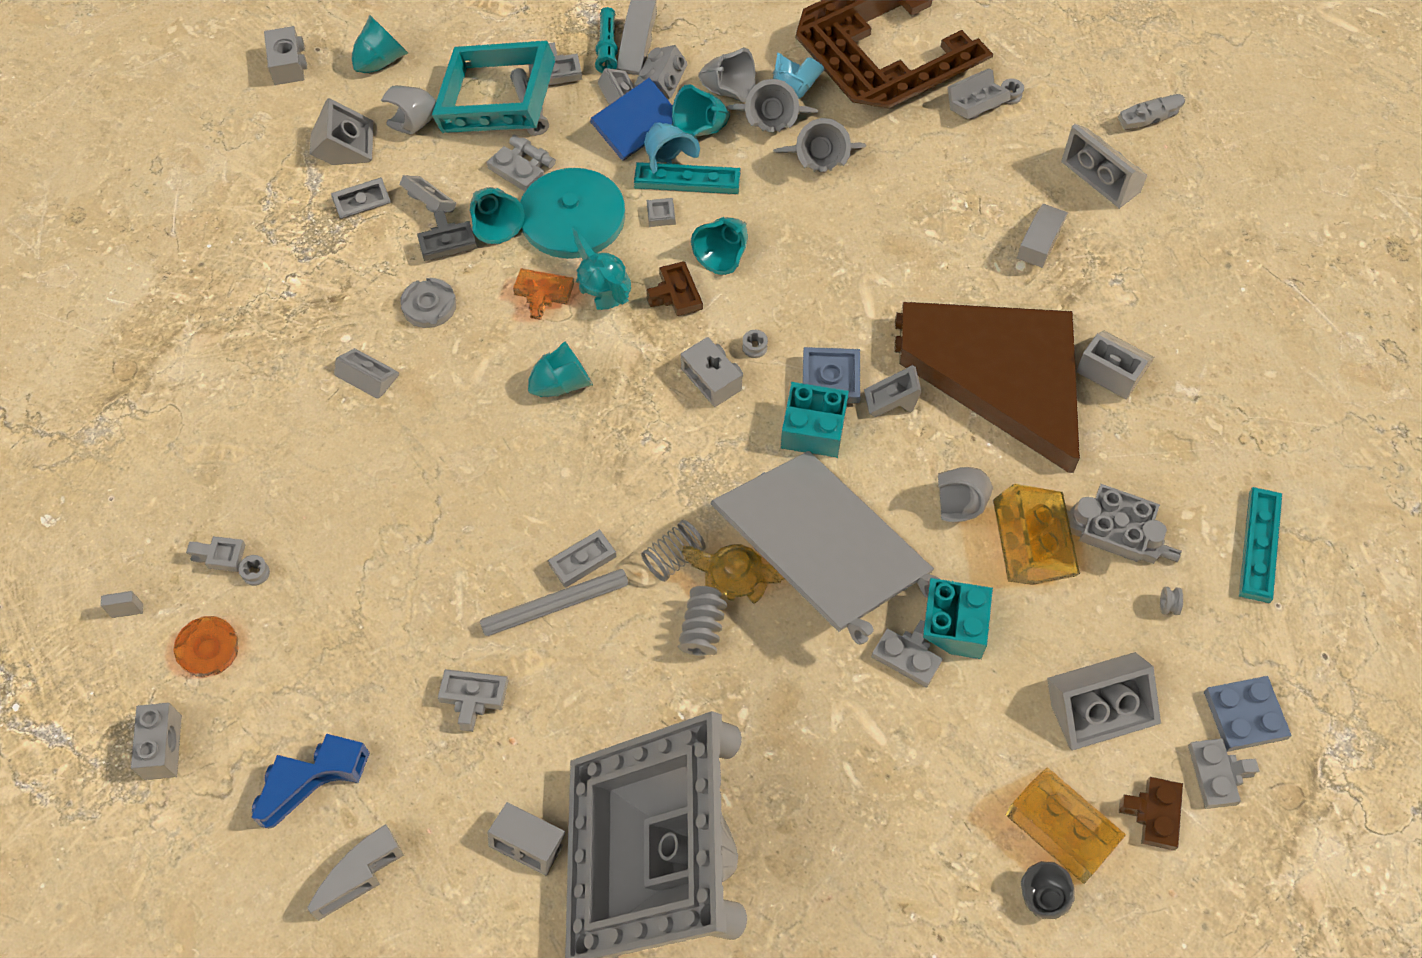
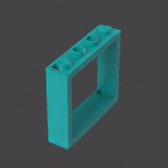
(494, 116)

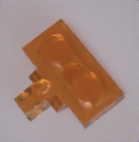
(542, 290)

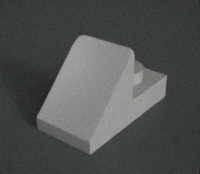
(897, 390)

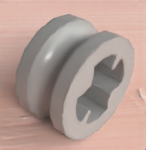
(1017, 88)
(755, 335)
(256, 562)
(1171, 600)

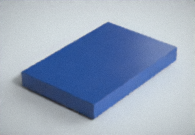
(631, 116)

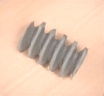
(701, 621)

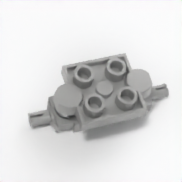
(1121, 525)

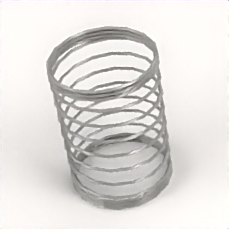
(681, 529)

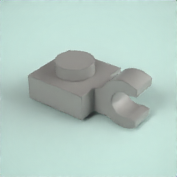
(219, 555)

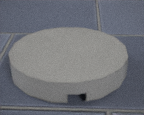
(428, 303)

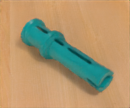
(606, 47)

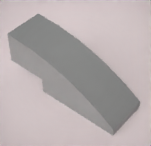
(637, 35)
(1042, 235)
(355, 872)

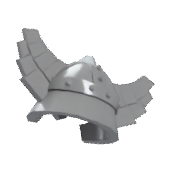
(772, 105)
(822, 145)

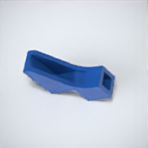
(292, 780)

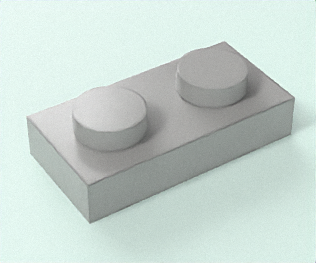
(422, 190)
(582, 558)

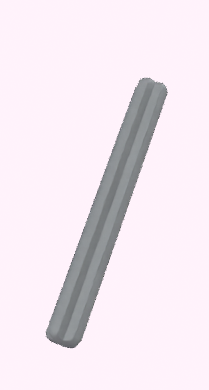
(553, 602)

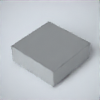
(661, 212)
(121, 604)

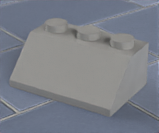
(1102, 166)
(1105, 700)

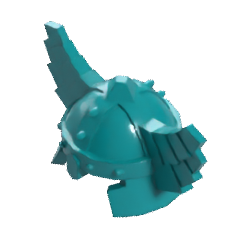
(601, 275)

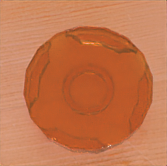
(206, 646)

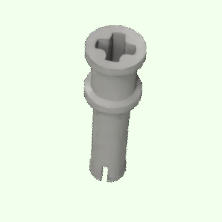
(520, 83)

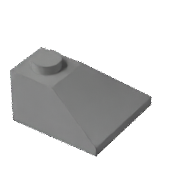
(341, 135)

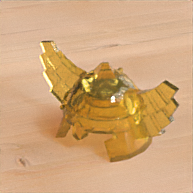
(734, 571)

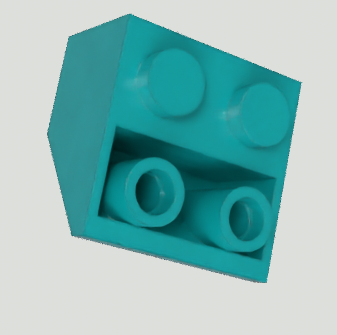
(814, 419)
(958, 617)

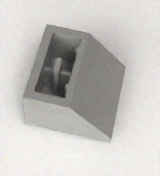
(1114, 363)

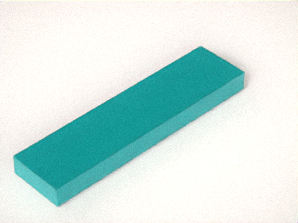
(688, 178)
(1260, 545)

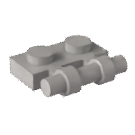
(515, 168)

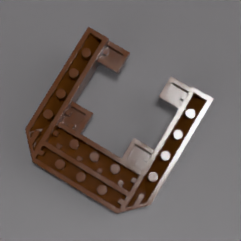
(830, 33)

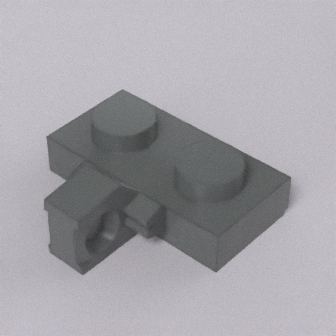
(446, 238)

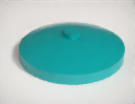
(568, 200)

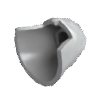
(730, 74)

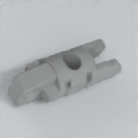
(1151, 111)

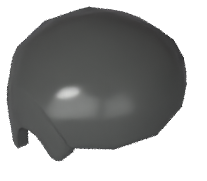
(1047, 890)

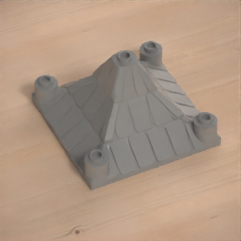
(651, 842)

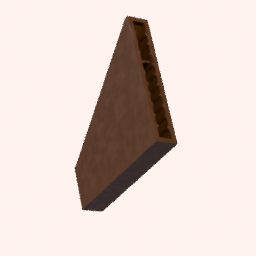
(1001, 365)

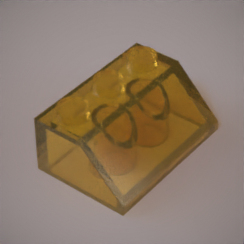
(1035, 535)
(1065, 824)

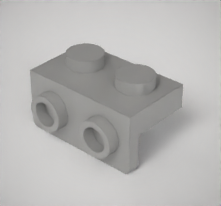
(664, 68)
(976, 94)

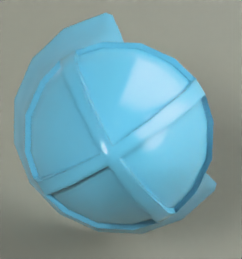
(797, 76)
(666, 141)

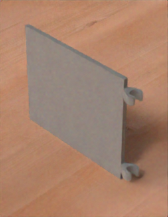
(824, 541)

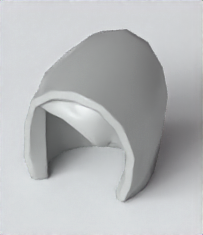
(414, 108)
(963, 493)

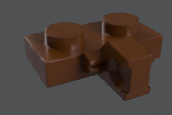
(675, 290)
(1157, 811)

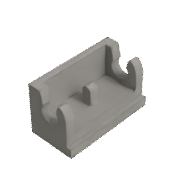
(525, 838)

